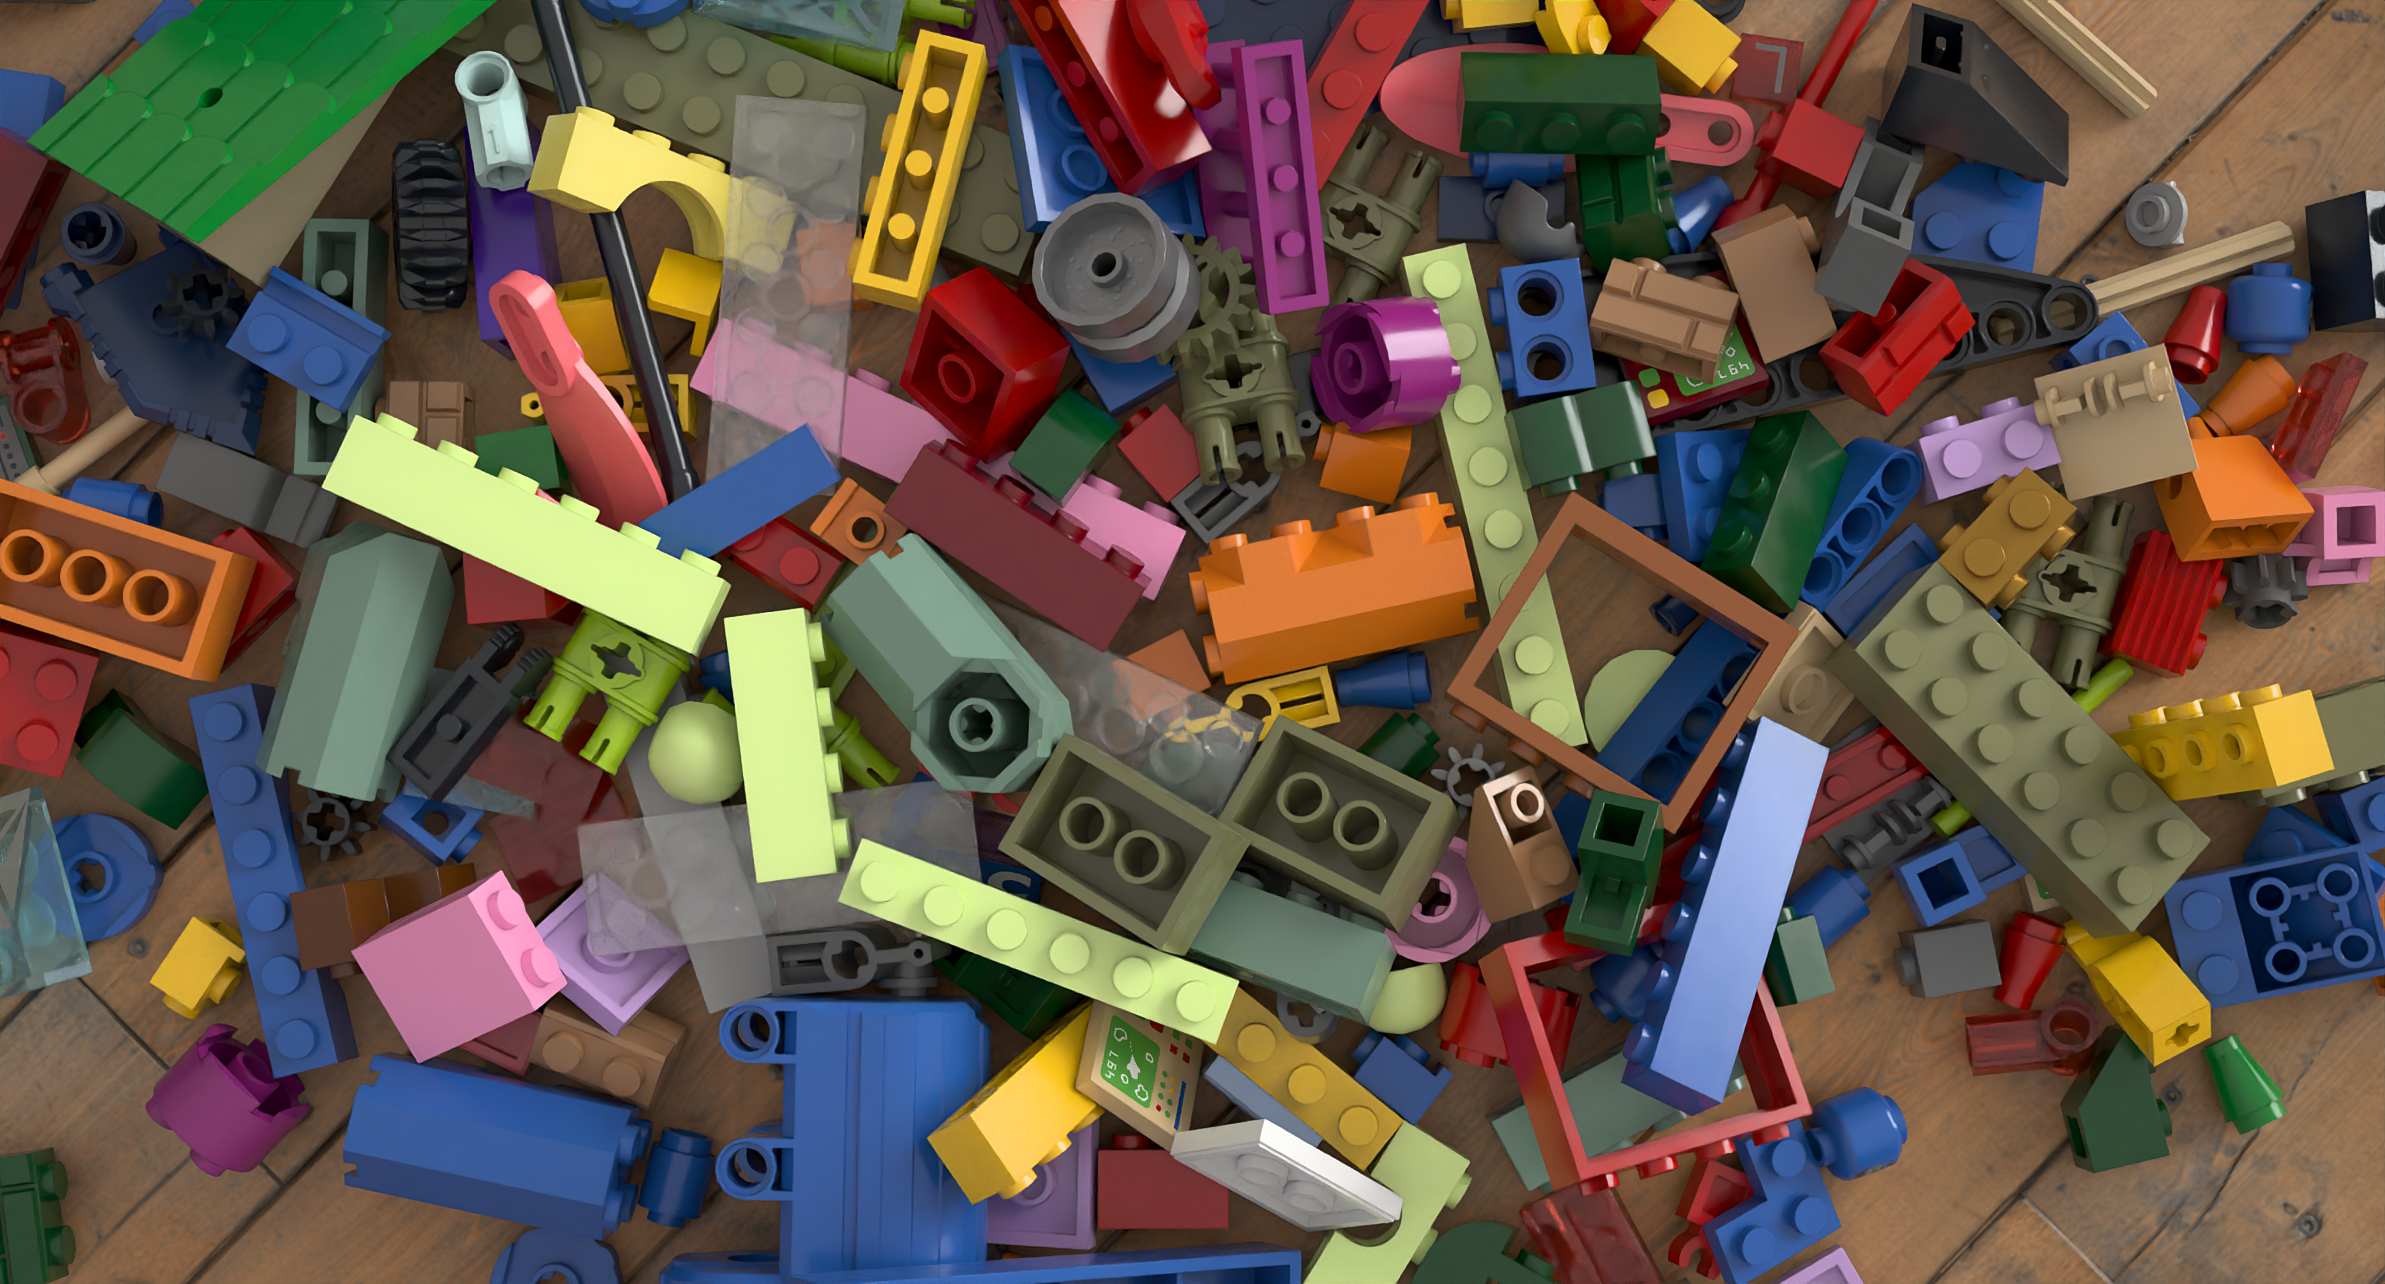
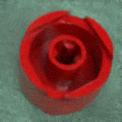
(1471, 1027)

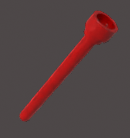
(1815, 93)

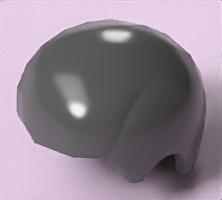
(1527, 233)

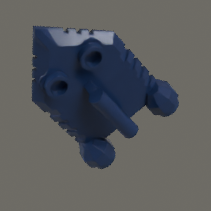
(157, 372)

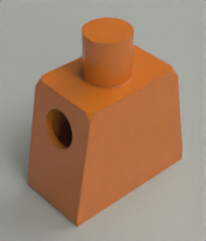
(2233, 502)

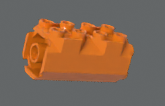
(1334, 591)

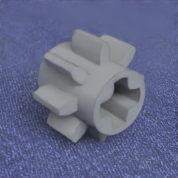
(1452, 776)

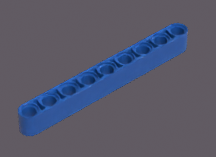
(1686, 701)

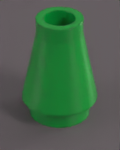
(2242, 1085)

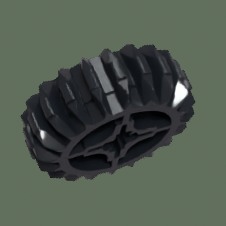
(429, 225)

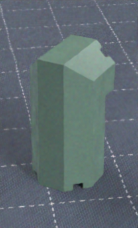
(357, 660)
(948, 670)

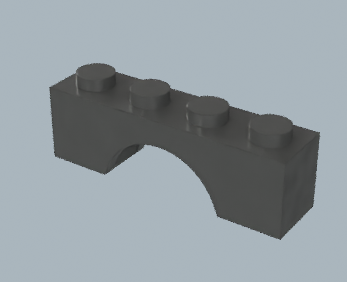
(1865, 226)

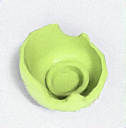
(697, 753)
(1410, 999)

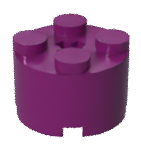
(1383, 363)
(227, 1102)

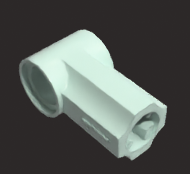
(495, 121)

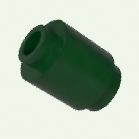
(1403, 745)

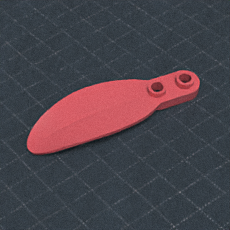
(1422, 99)
(584, 418)

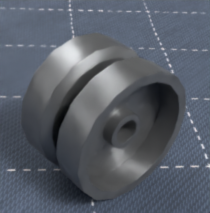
(1116, 278)

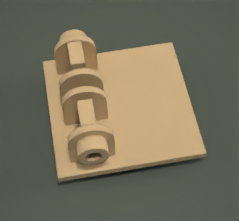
(2116, 422)

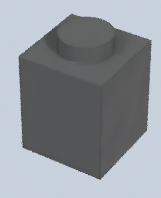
(1947, 958)

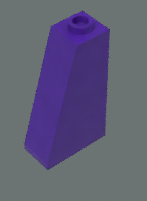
(508, 234)

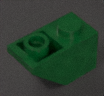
(2114, 1108)

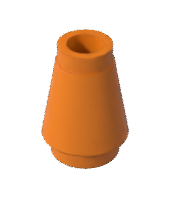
(2249, 397)

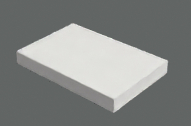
(1286, 1176)

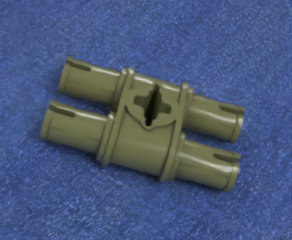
(1388, 219)
(1264, 398)
(2081, 615)

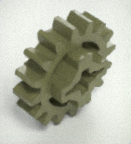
(1212, 324)

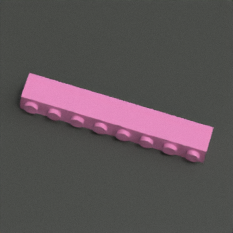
(887, 434)

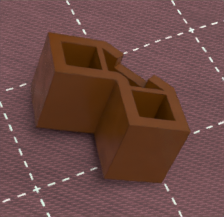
(344, 915)

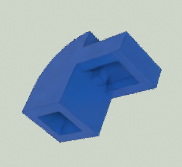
(1954, 874)

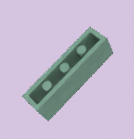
(351, 266)
(1294, 948)
(1602, 1110)

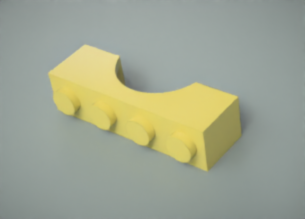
(596, 166)

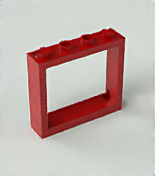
(1762, 1053)

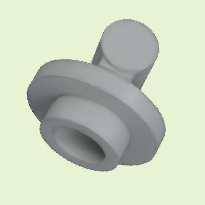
(2157, 215)

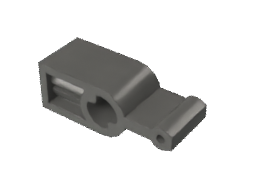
(247, 491)
(1241, 499)
(838, 964)

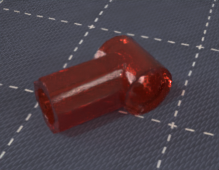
(2026, 1040)

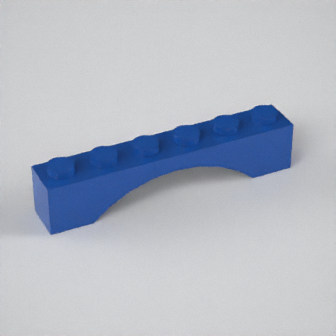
(299, 1010)

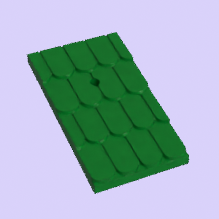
(246, 115)

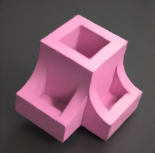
(2340, 535)

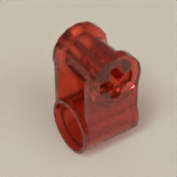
(44, 367)

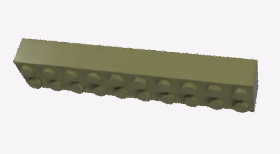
(685, 85)

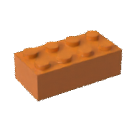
(118, 583)

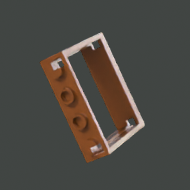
(1671, 575)

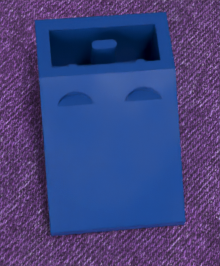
(2277, 925)

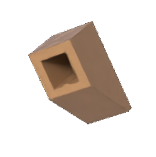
(1516, 848)

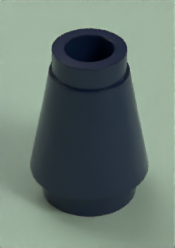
(97, 235)

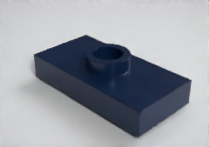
(1469, 210)

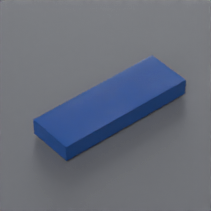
(744, 496)

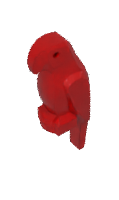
(1176, 37)

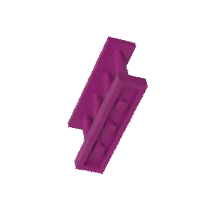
(1261, 173)

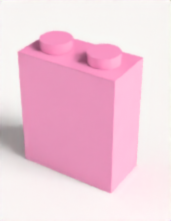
(460, 967)

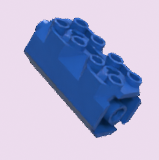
(496, 1145)

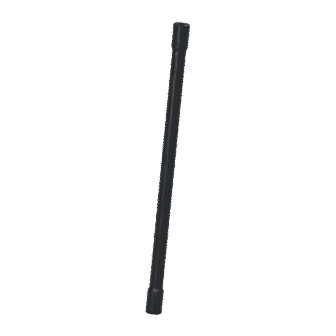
(621, 271)

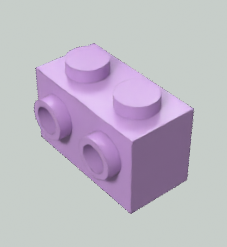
(1980, 452)

